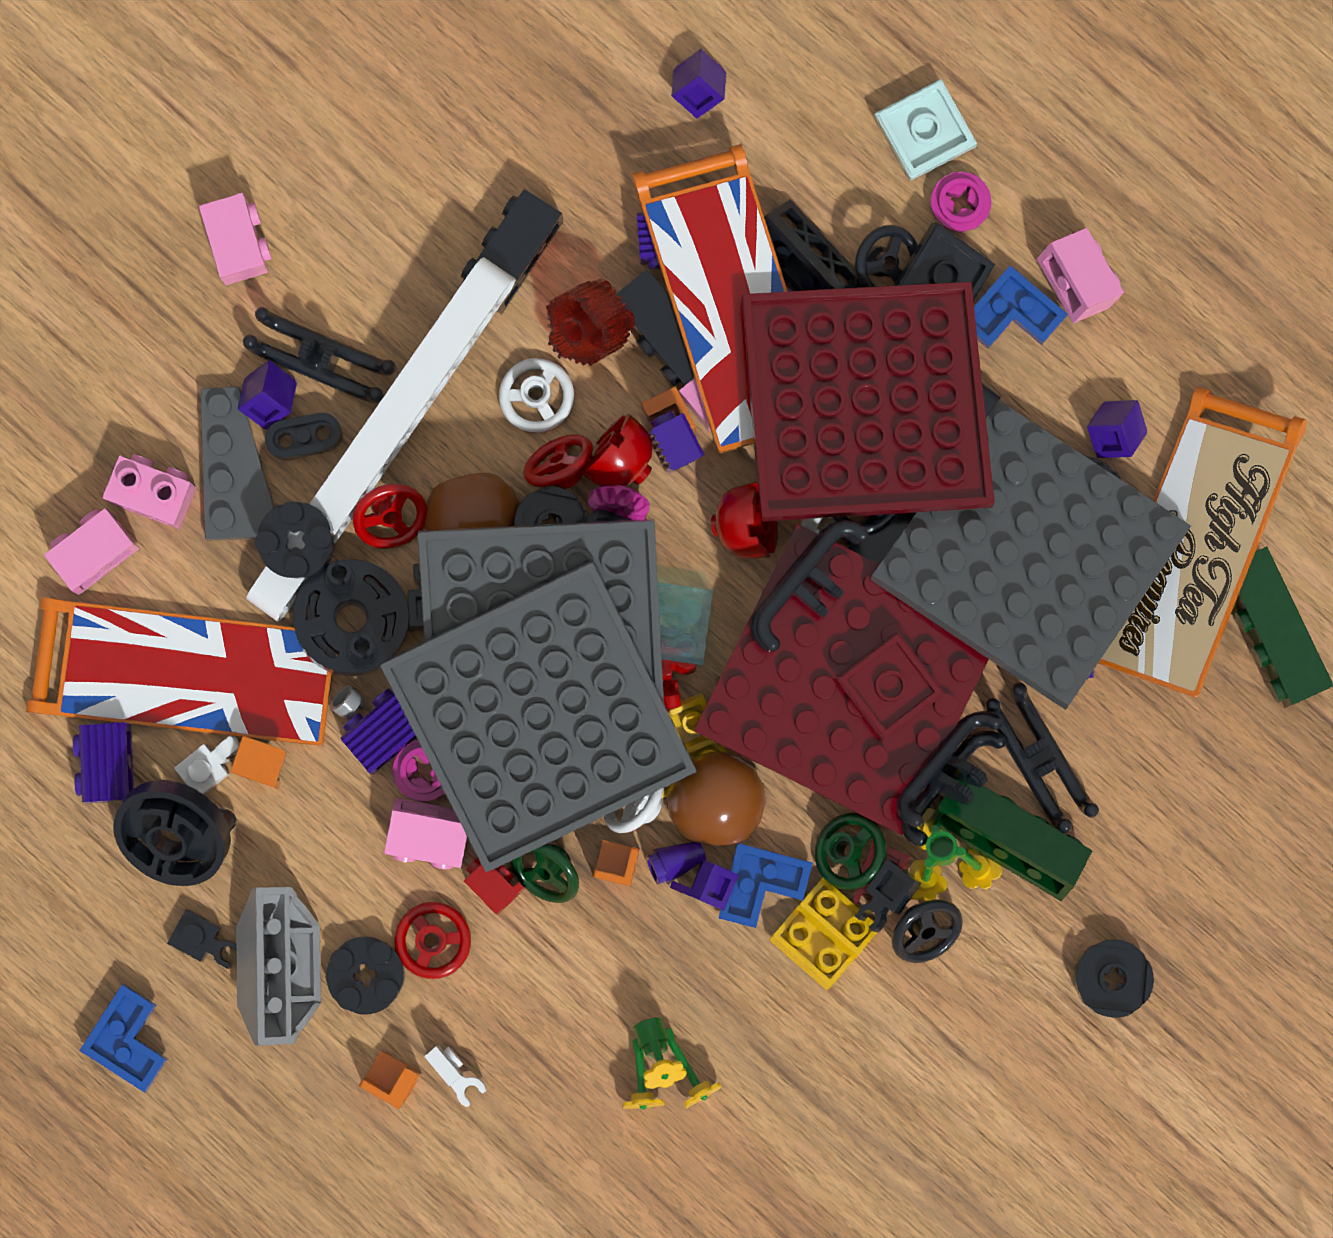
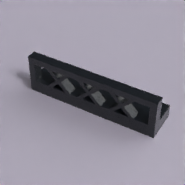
(797, 261)

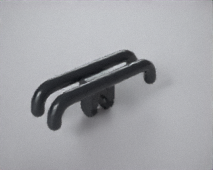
(318, 356)
(792, 581)
(1041, 759)
(943, 767)

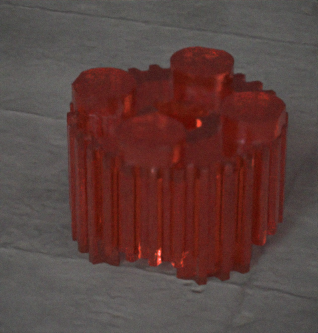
(588, 322)

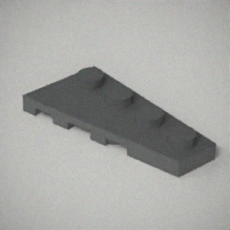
(232, 469)

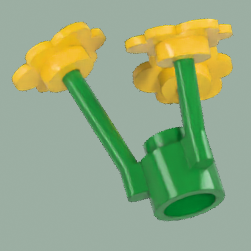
(942, 851)
(653, 1040)

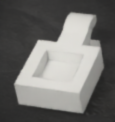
(206, 767)
(447, 1065)

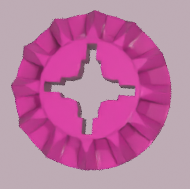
(955, 185)
(620, 501)
(403, 769)

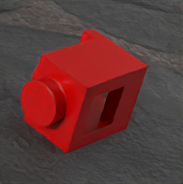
(492, 886)

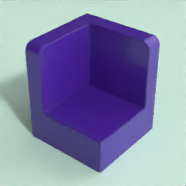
(699, 83)
(267, 395)
(1117, 429)
(711, 885)

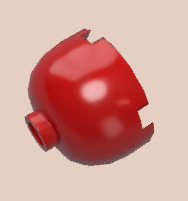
(621, 455)
(740, 526)

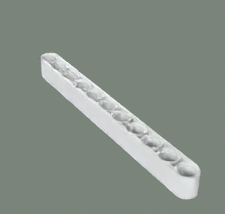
(395, 418)

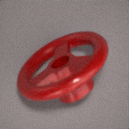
(561, 468)
(386, 506)
(415, 916)

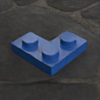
(1017, 301)
(758, 873)
(115, 1041)

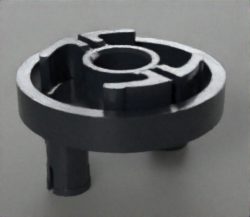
(342, 586)
(187, 814)

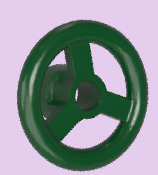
(835, 846)
(550, 866)

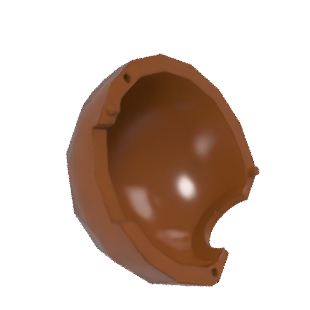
(471, 503)
(718, 801)

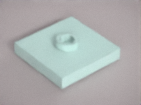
(925, 130)

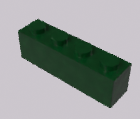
(1279, 634)
(1014, 839)

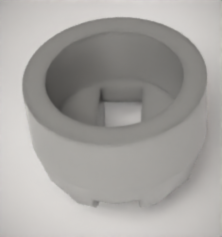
(346, 702)

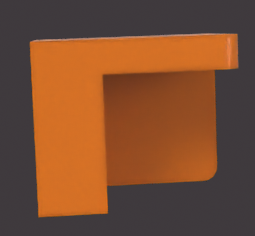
(665, 403)
(258, 762)
(616, 863)
(390, 1080)

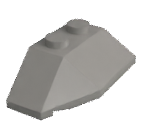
(277, 965)

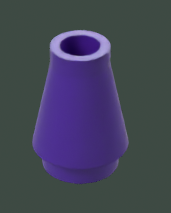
(673, 861)

